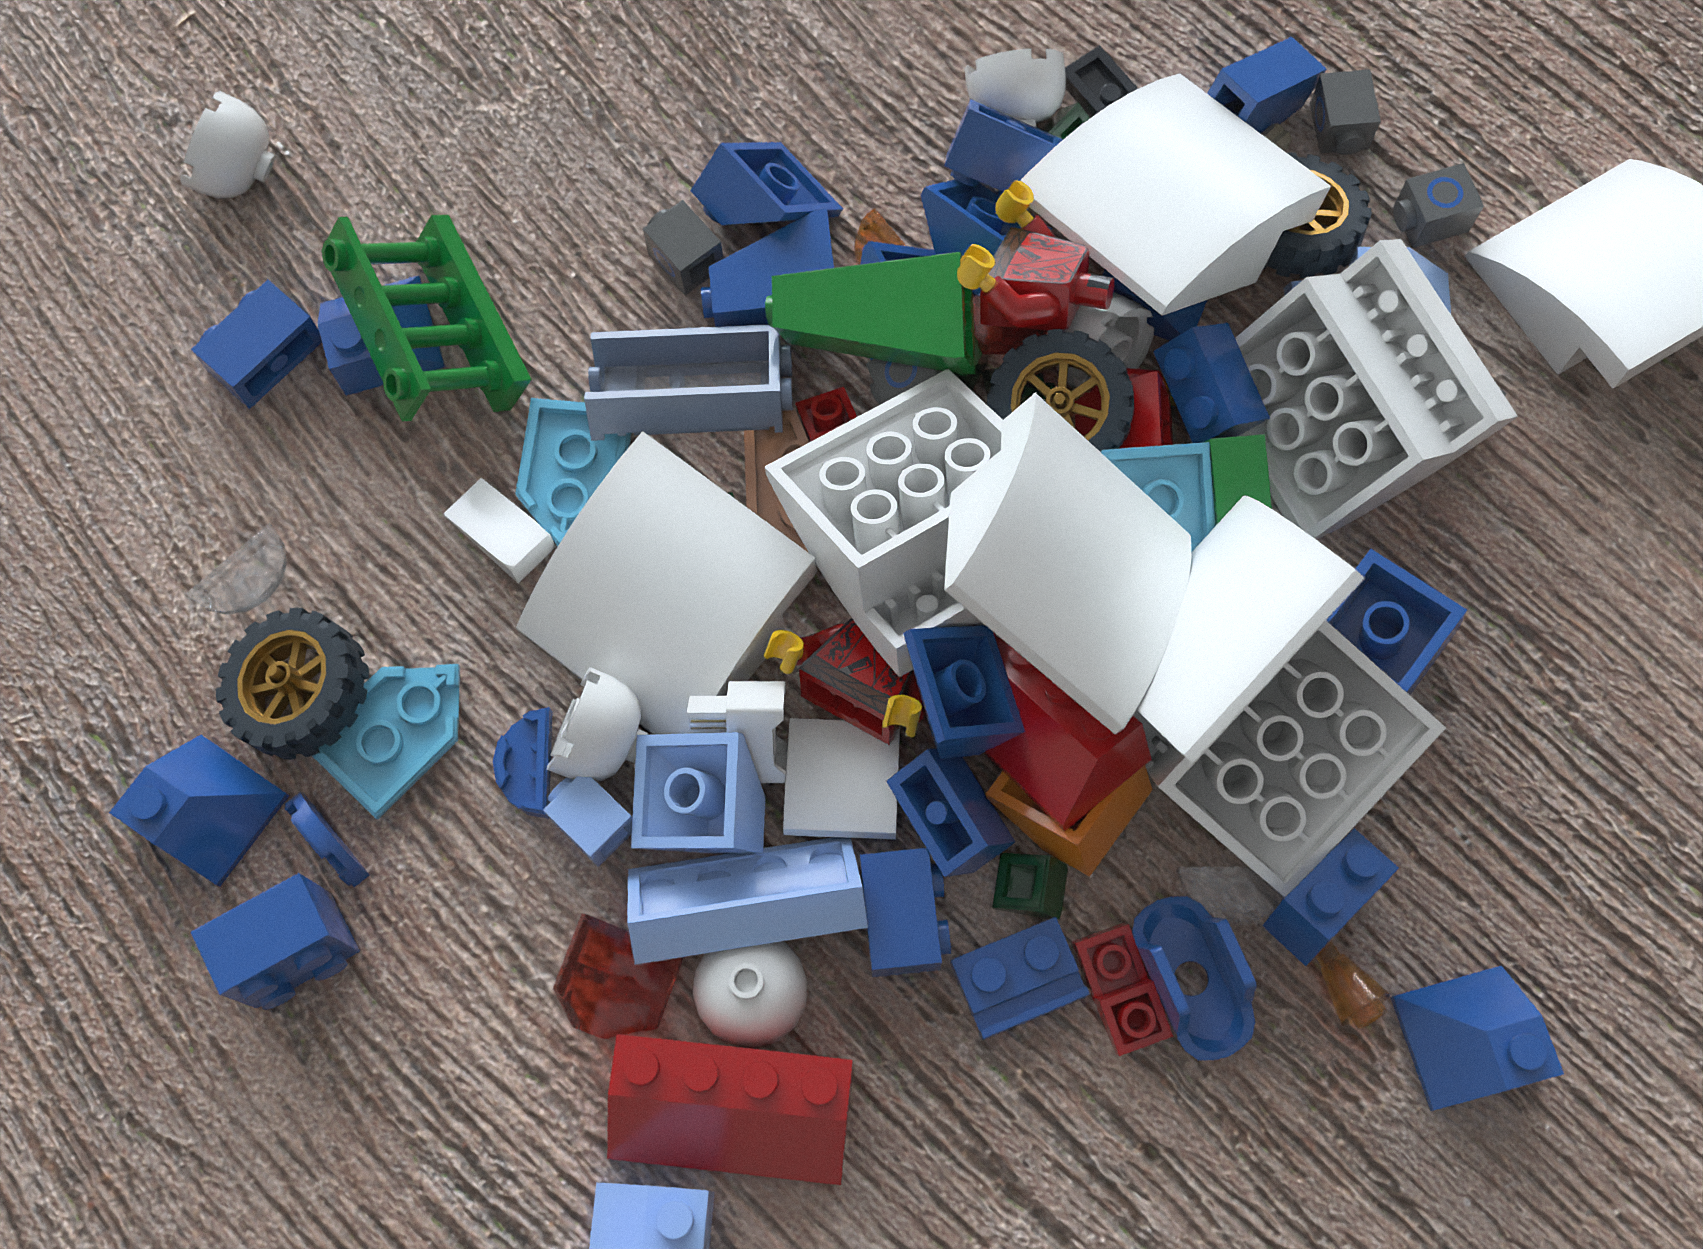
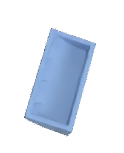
(744, 899)

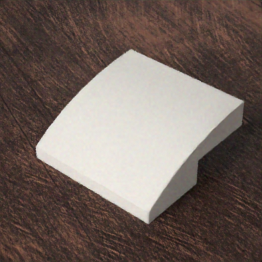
(839, 781)

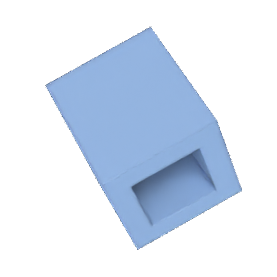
(589, 817)

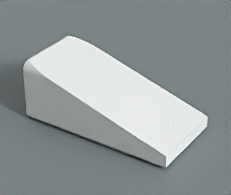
(500, 529)

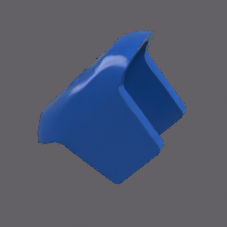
(1222, 1015)

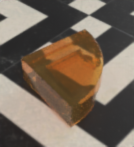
(874, 229)

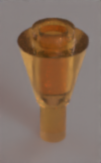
(1352, 991)

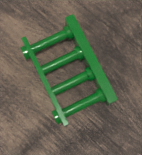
(451, 285)

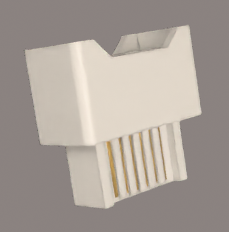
(752, 710)

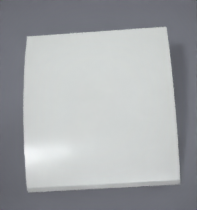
(1174, 194)
(1605, 271)
(1364, 389)
(878, 506)
(1068, 562)
(665, 586)
(1247, 609)
(1299, 759)

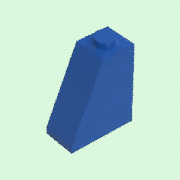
(1268, 84)
(745, 278)

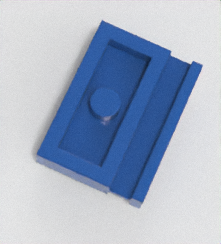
(1019, 978)

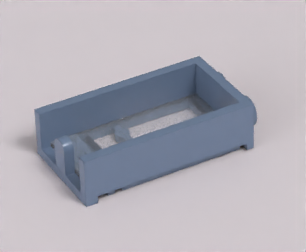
(688, 381)

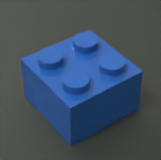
(1397, 620)
(276, 943)

